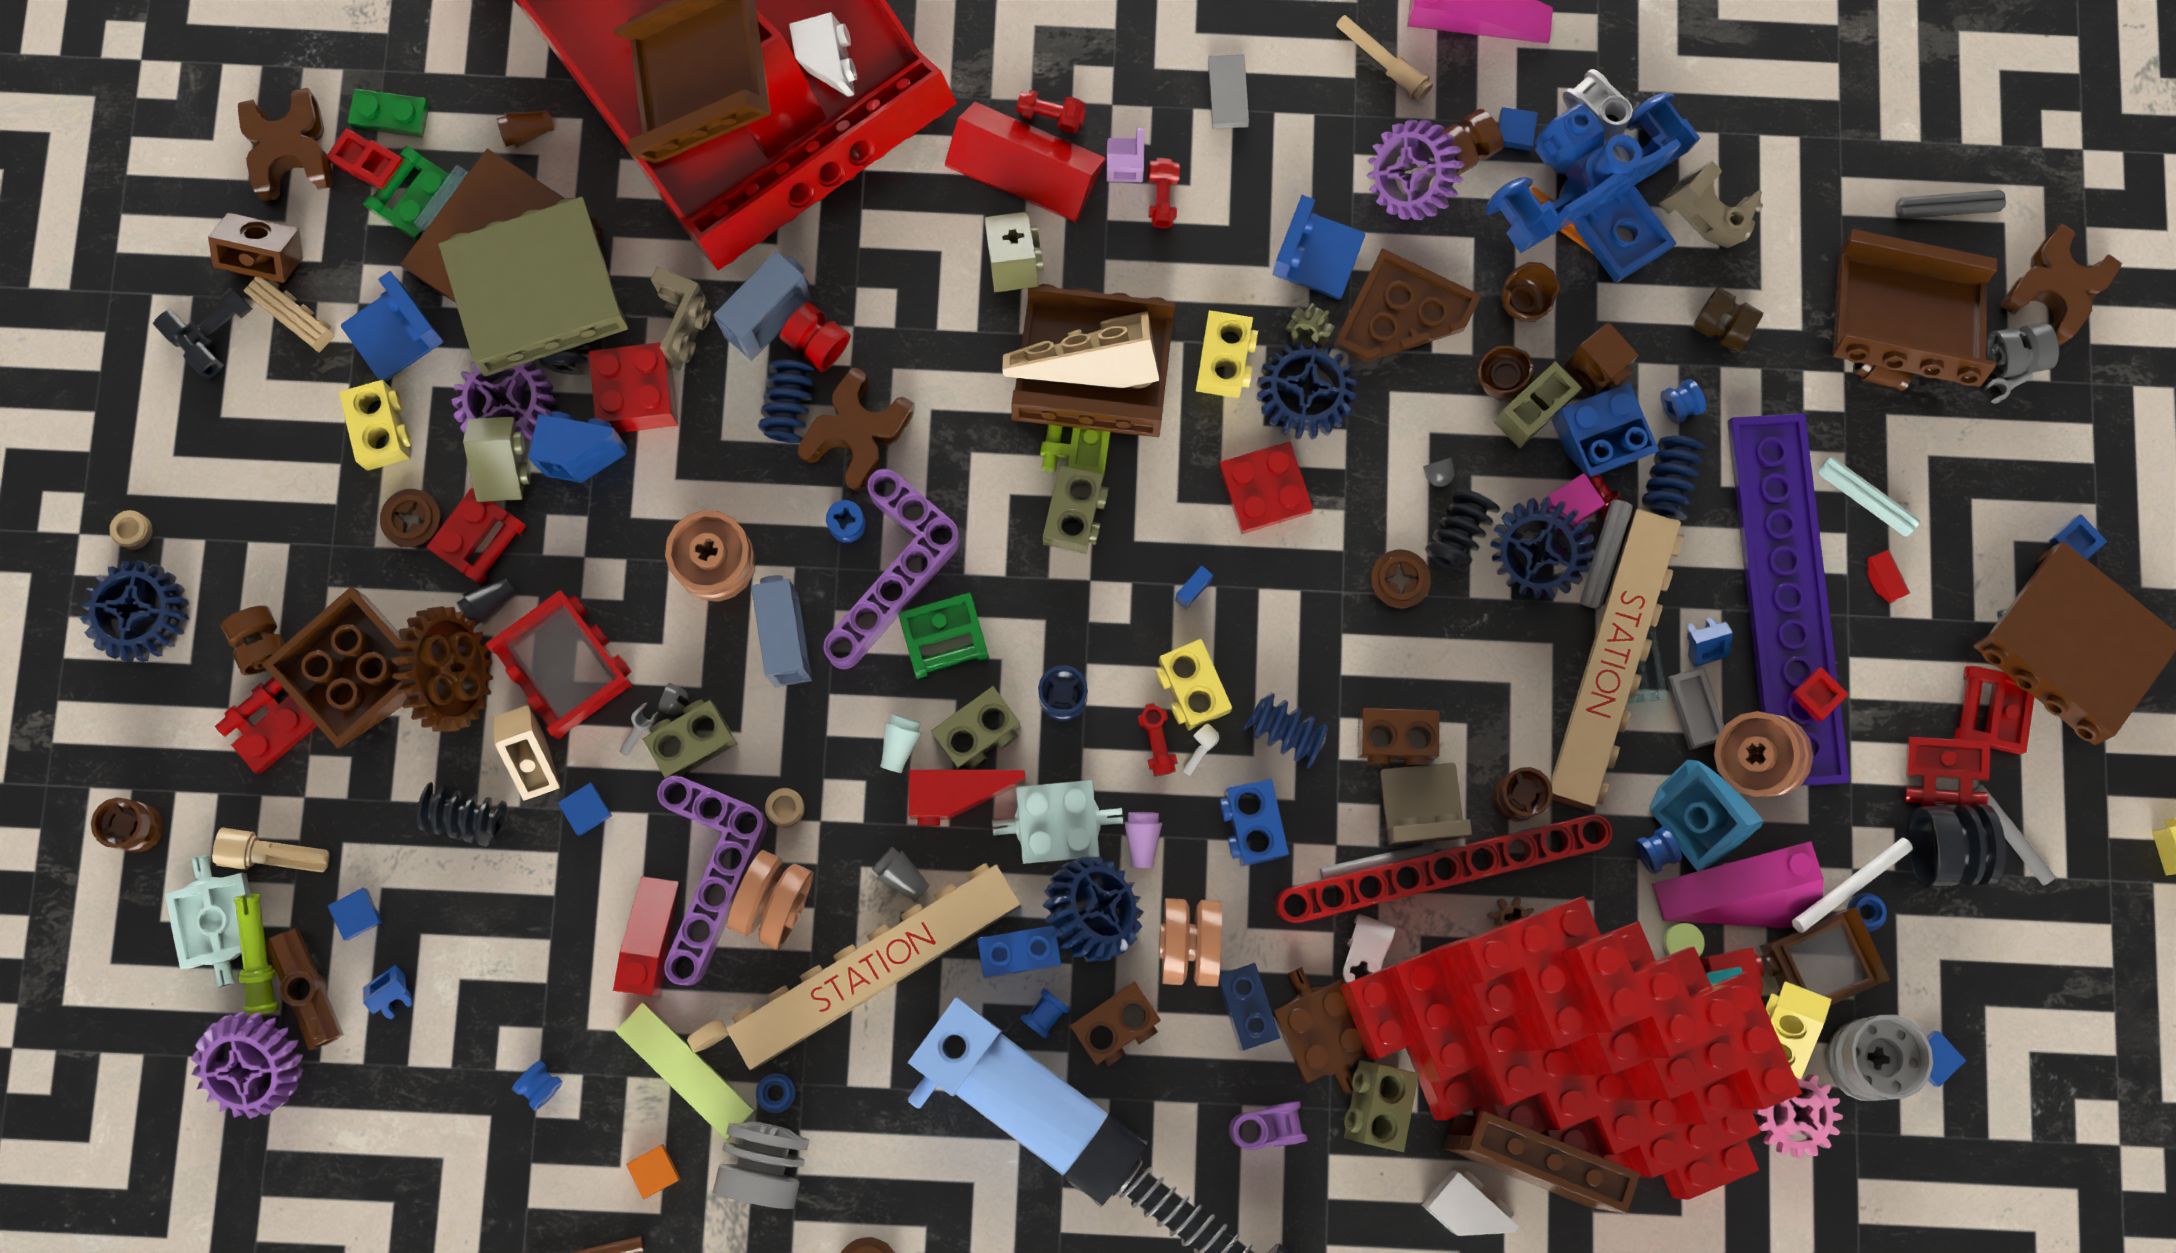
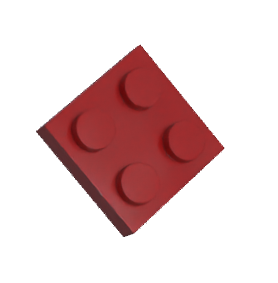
(1265, 487)

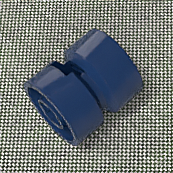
(1063, 693)

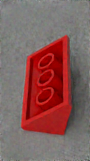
(1023, 161)

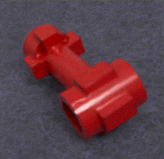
(1069, 116)
(1163, 173)
(1152, 721)

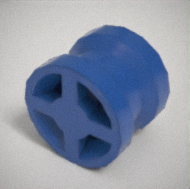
(1683, 401)
(846, 529)
(1658, 850)
(537, 1085)

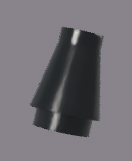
(486, 601)

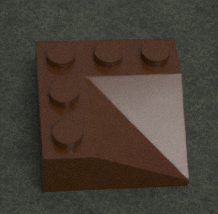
(342, 668)

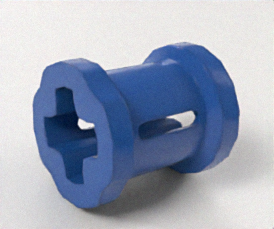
(1045, 1013)

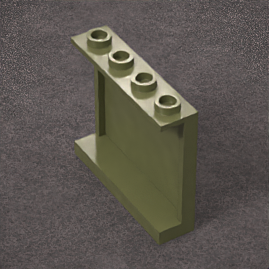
(531, 286)

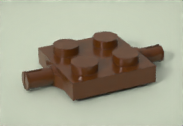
(1320, 1031)

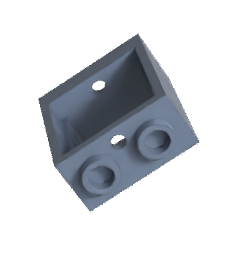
(763, 305)
(781, 631)

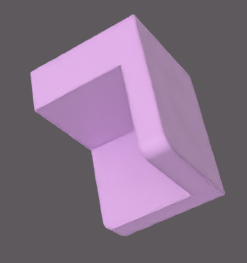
(1126, 158)

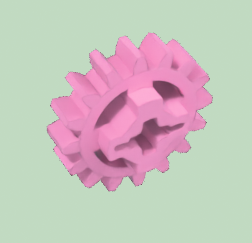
(1815, 1131)

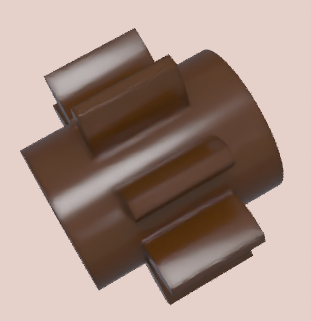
(1519, 912)

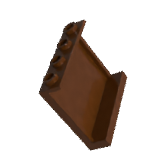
(695, 73)
(488, 194)
(1913, 307)
(1126, 410)
(2080, 644)
(1542, 1161)

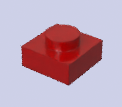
(1819, 694)

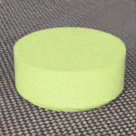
(1681, 937)

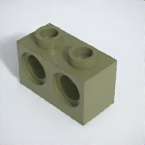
(1537, 404)
(1067, 508)
(970, 722)
(693, 749)
(1390, 1107)

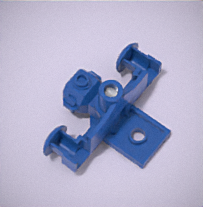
(1600, 185)

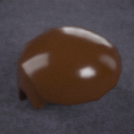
(1530, 291)
(1505, 372)

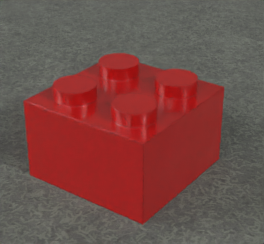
(633, 387)

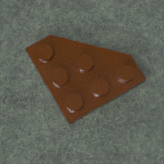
(1403, 309)

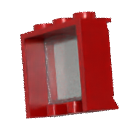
(561, 662)

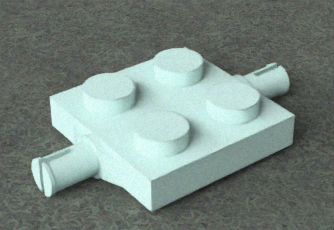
(1057, 821)
(206, 920)

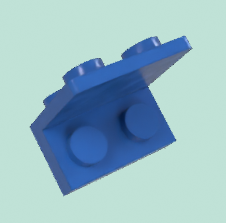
(1318, 251)
(391, 330)

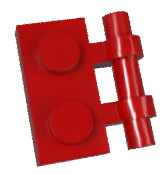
(273, 734)
(1951, 760)

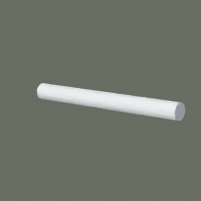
(1852, 885)

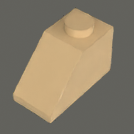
(525, 752)

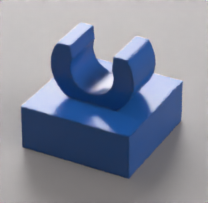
(1709, 643)
(385, 989)

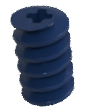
(784, 400)
(1670, 476)
(1288, 729)

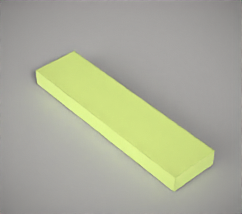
(684, 1069)

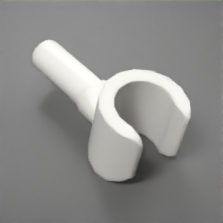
(1208, 738)

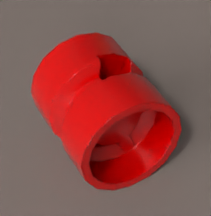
(819, 340)

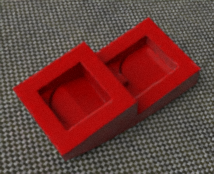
(364, 159)

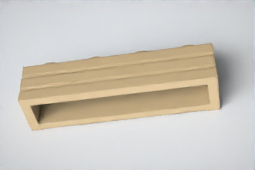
(295, 317)

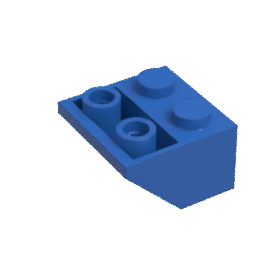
(1605, 431)
(574, 448)

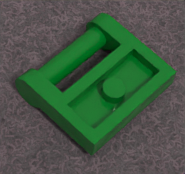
(415, 197)
(940, 623)

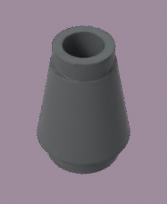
(900, 874)

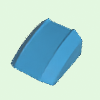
(1703, 814)

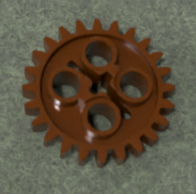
(442, 669)

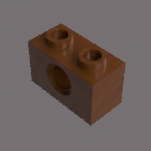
(255, 247)

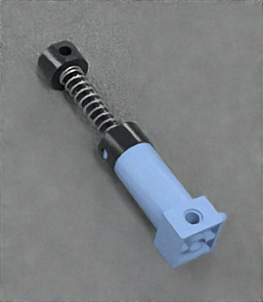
(1057, 1124)

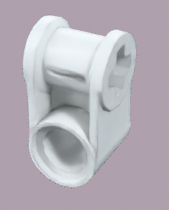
(1601, 100)
(1368, 945)

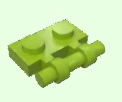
(1086, 452)

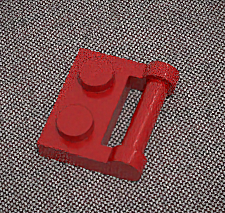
(466, 531)
(2008, 711)

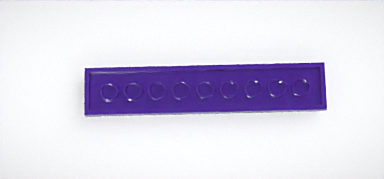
(1786, 577)

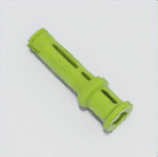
(256, 972)

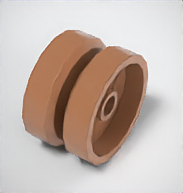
(718, 575)
(1786, 754)
(770, 899)
(1191, 942)

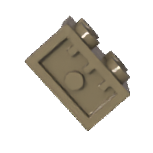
(691, 314)
(1423, 804)

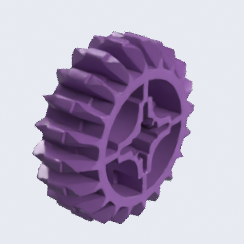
(1409, 141)
(511, 389)
(255, 1051)

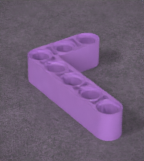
(897, 573)
(715, 873)

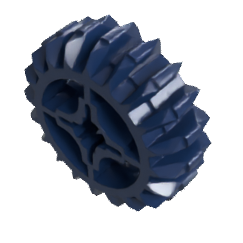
(1320, 390)
(1555, 553)
(135, 583)
(1109, 926)

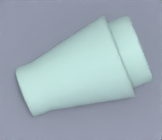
(899, 740)

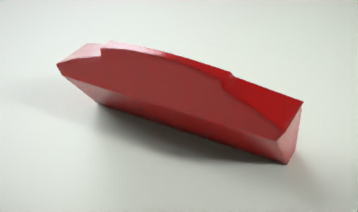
(1886, 577)

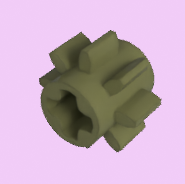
(1310, 326)

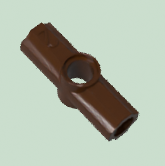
(315, 1011)

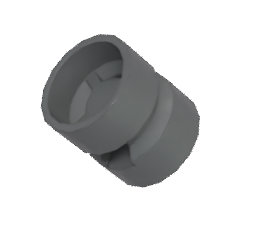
(2027, 349)

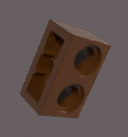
(1602, 361)
(1397, 726)
(1110, 1015)

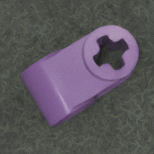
(1271, 1126)

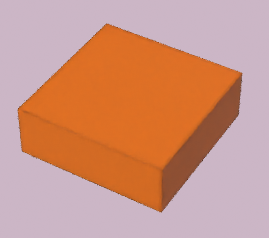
(653, 1171)

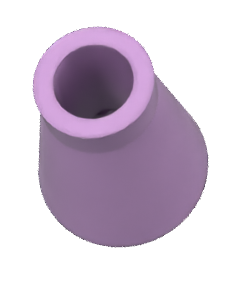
(1143, 836)

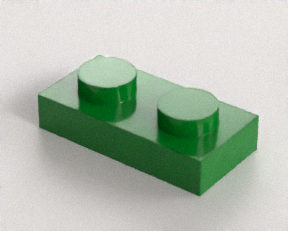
(388, 113)

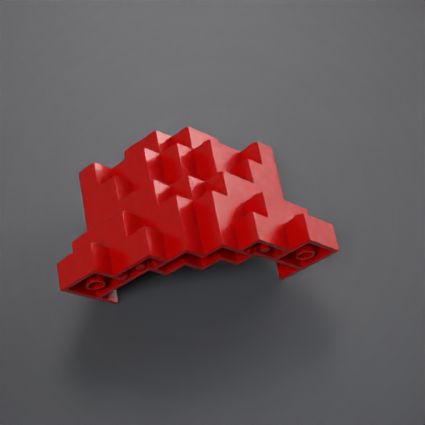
(1586, 1043)

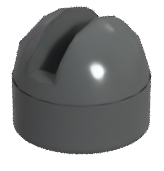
(1440, 472)
(671, 700)

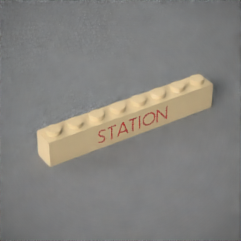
(1614, 660)
(872, 967)

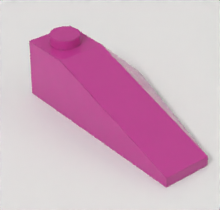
(1494, 18)
(1746, 892)

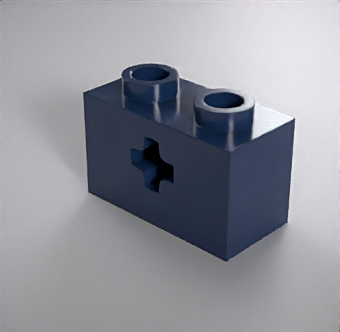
(1247, 1007)

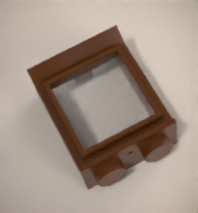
(1828, 958)

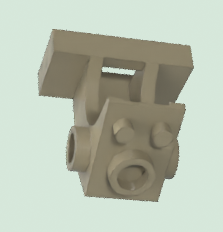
(1697, 203)

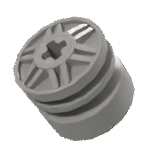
(1899, 1053)
(761, 1165)

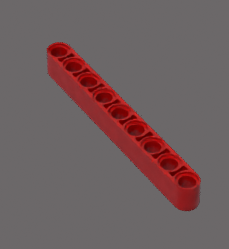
(1462, 870)

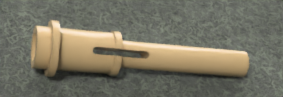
(1397, 68)

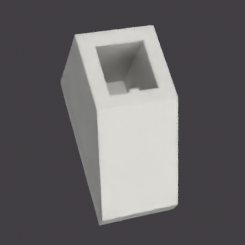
(822, 51)
(1466, 1210)

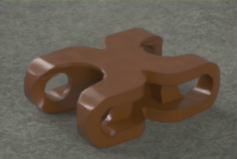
(285, 144)
(2061, 283)
(856, 429)

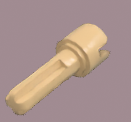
(243, 849)

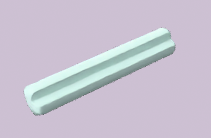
(1868, 496)

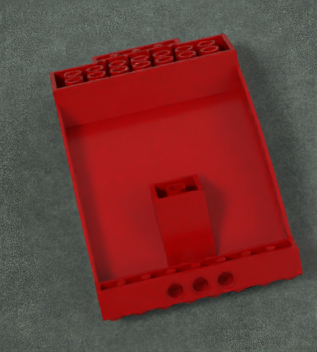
(775, 168)

